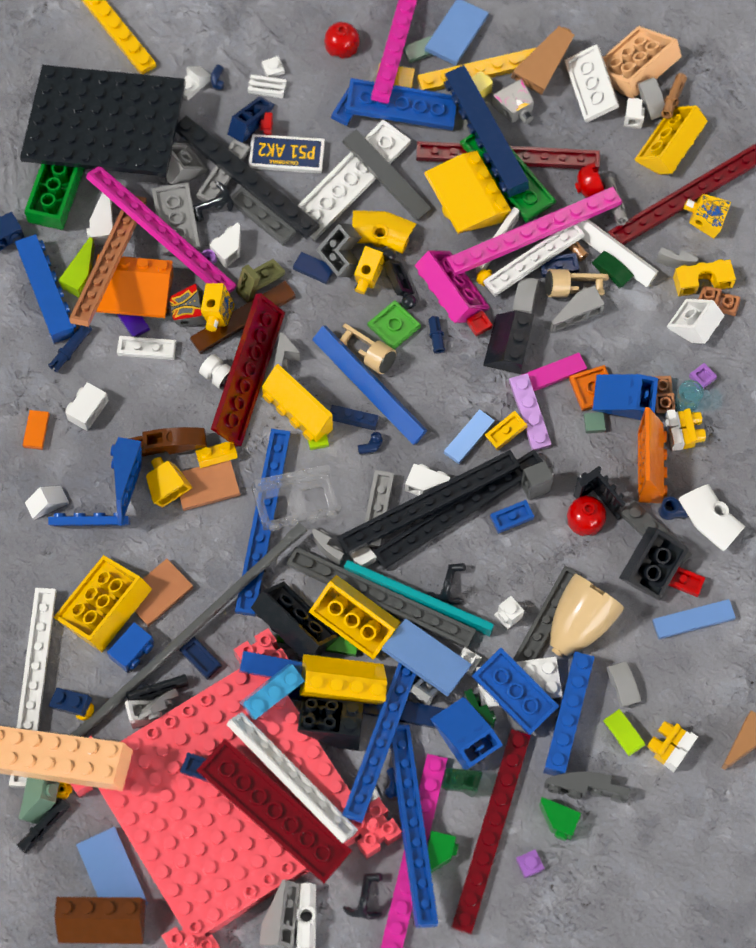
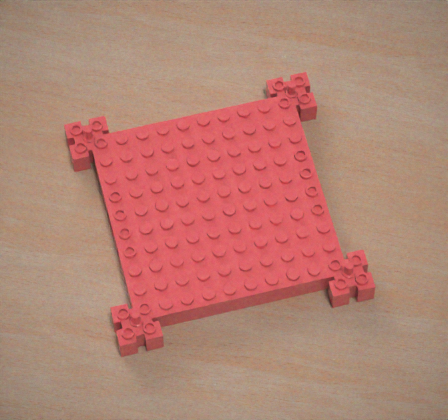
(196, 841)

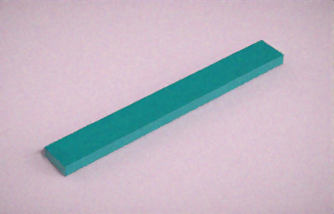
(437, 605)

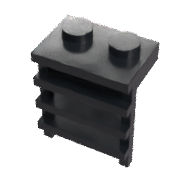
(596, 482)

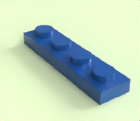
(81, 519)

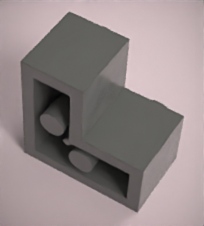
(337, 247)

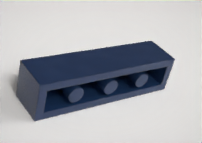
(354, 417)

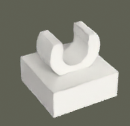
(472, 658)

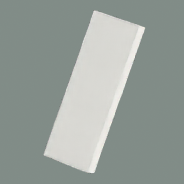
(146, 347)

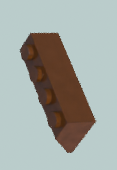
(100, 920)

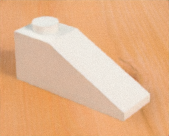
(101, 221)

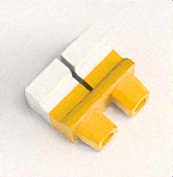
(681, 429)
(674, 747)

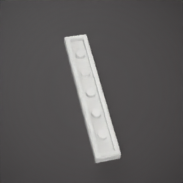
(604, 242)
(532, 259)

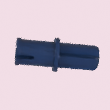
(436, 335)

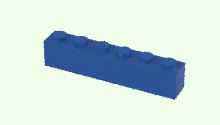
(45, 289)
(568, 714)

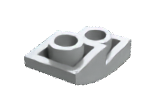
(652, 96)
(670, 259)
(525, 295)
(323, 543)
(624, 684)
(153, 709)

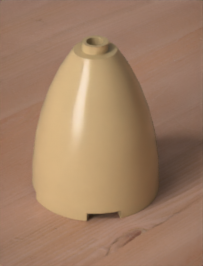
(581, 616)

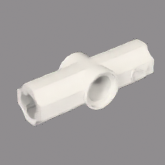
(306, 903)

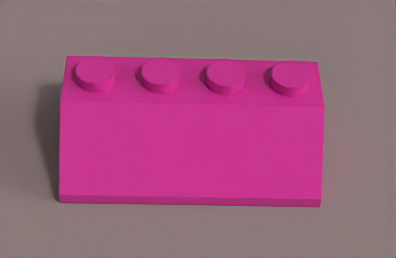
(453, 292)

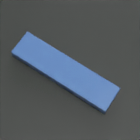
(693, 619)

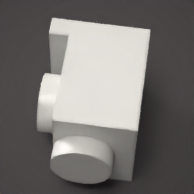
(634, 113)
(509, 612)

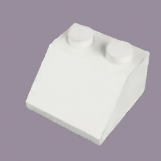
(696, 320)

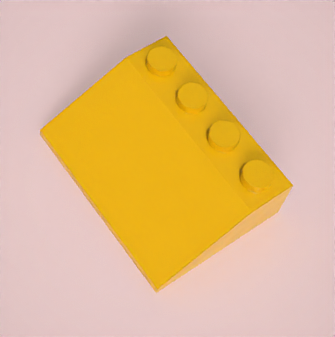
(468, 192)
(103, 603)

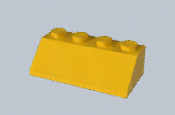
(672, 140)
(297, 404)
(354, 617)
(343, 679)

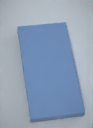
(456, 31)
(426, 657)
(109, 866)

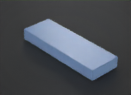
(469, 436)

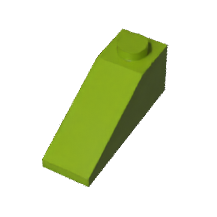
(79, 270)

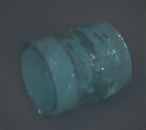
(689, 395)

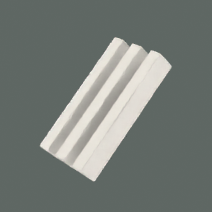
(267, 83)

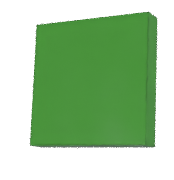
(394, 325)

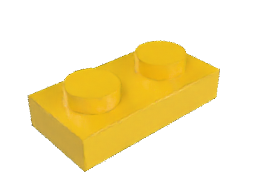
(506, 430)
(216, 454)

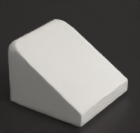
(363, 557)

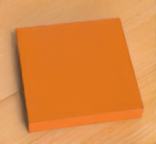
(584, 386)

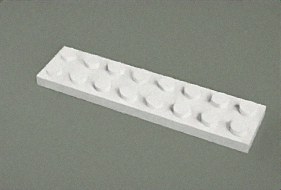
(350, 178)

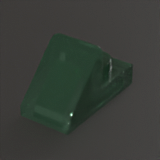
(462, 781)

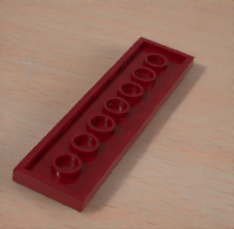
(248, 370)
(274, 811)

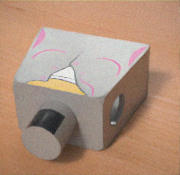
(514, 102)

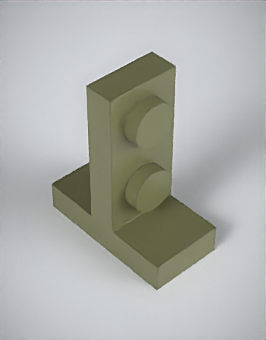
(255, 279)

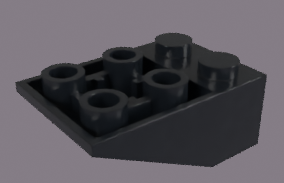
(332, 721)

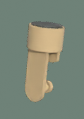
(559, 282)
(379, 355)

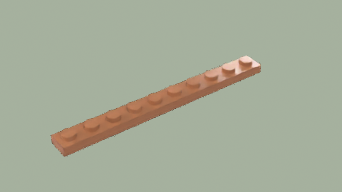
(104, 269)

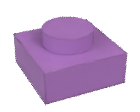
(703, 375)
(530, 863)

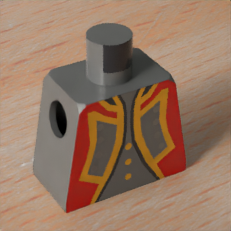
(186, 307)

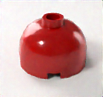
(342, 40)
(589, 181)
(586, 516)

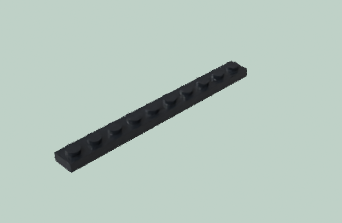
(247, 177)
(428, 502)
(450, 515)

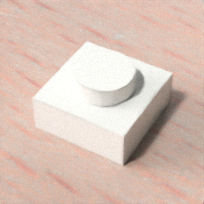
(273, 67)

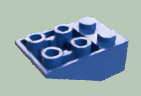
(625, 394)
(466, 733)

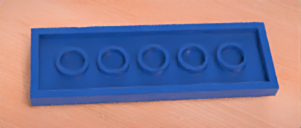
(404, 106)

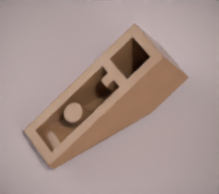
(744, 742)

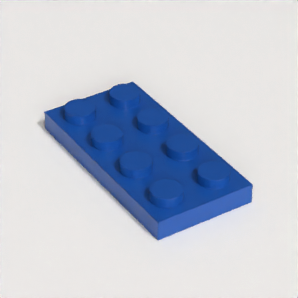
(515, 691)

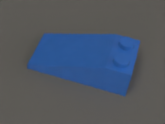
(127, 467)

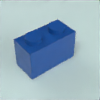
(131, 647)

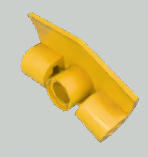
(392, 227)

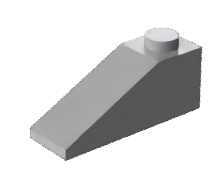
(581, 307)
(280, 920)

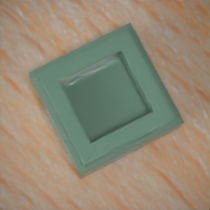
(594, 422)

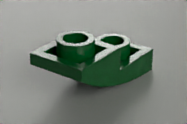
(609, 265)
(473, 699)

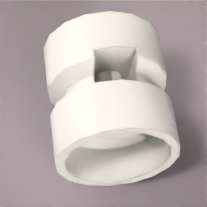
(215, 370)

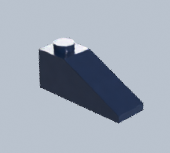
(248, 119)

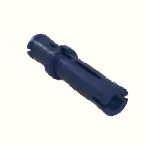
(64, 354)

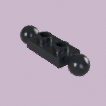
(398, 278)

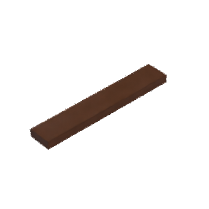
(207, 339)

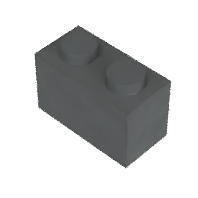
(537, 480)

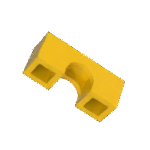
(718, 273)

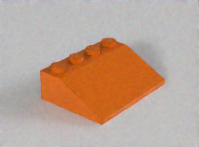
(139, 288)
(651, 459)

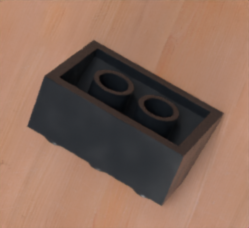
(509, 341)
(654, 563)

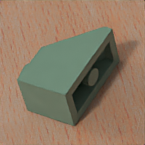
(37, 799)

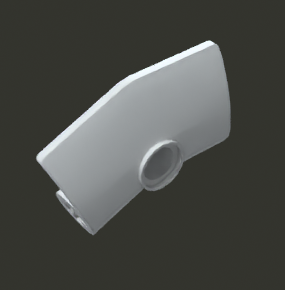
(711, 516)

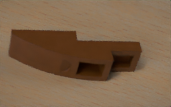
(171, 440)

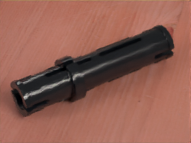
(159, 688)
(36, 833)

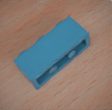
(272, 691)

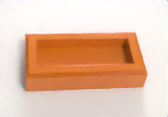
(36, 429)

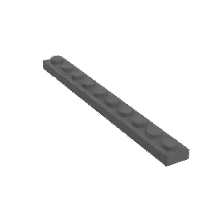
(388, 600)

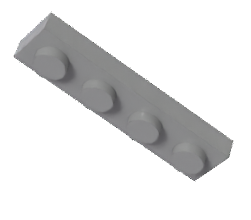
(209, 189)
(379, 498)

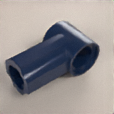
(678, 510)

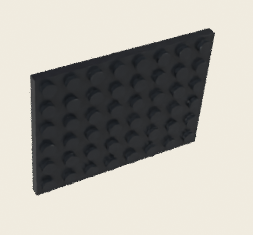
(103, 120)

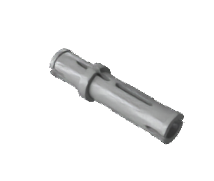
(619, 211)

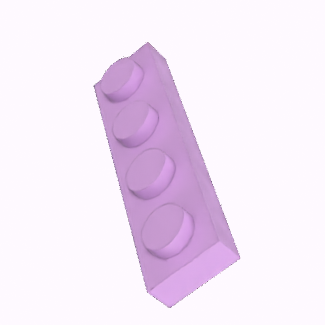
(530, 412)

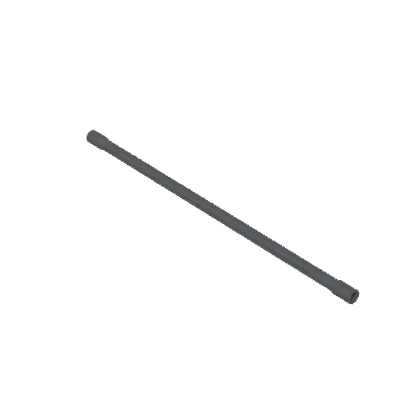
(290, 538)

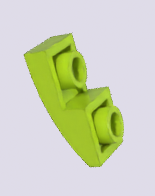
(624, 732)

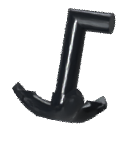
(219, 201)
(445, 592)
(362, 908)

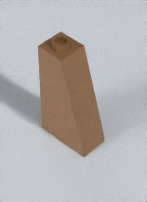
(543, 61)

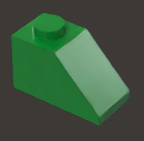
(559, 818)
(441, 849)

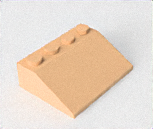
(639, 58)

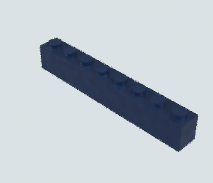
(486, 131)

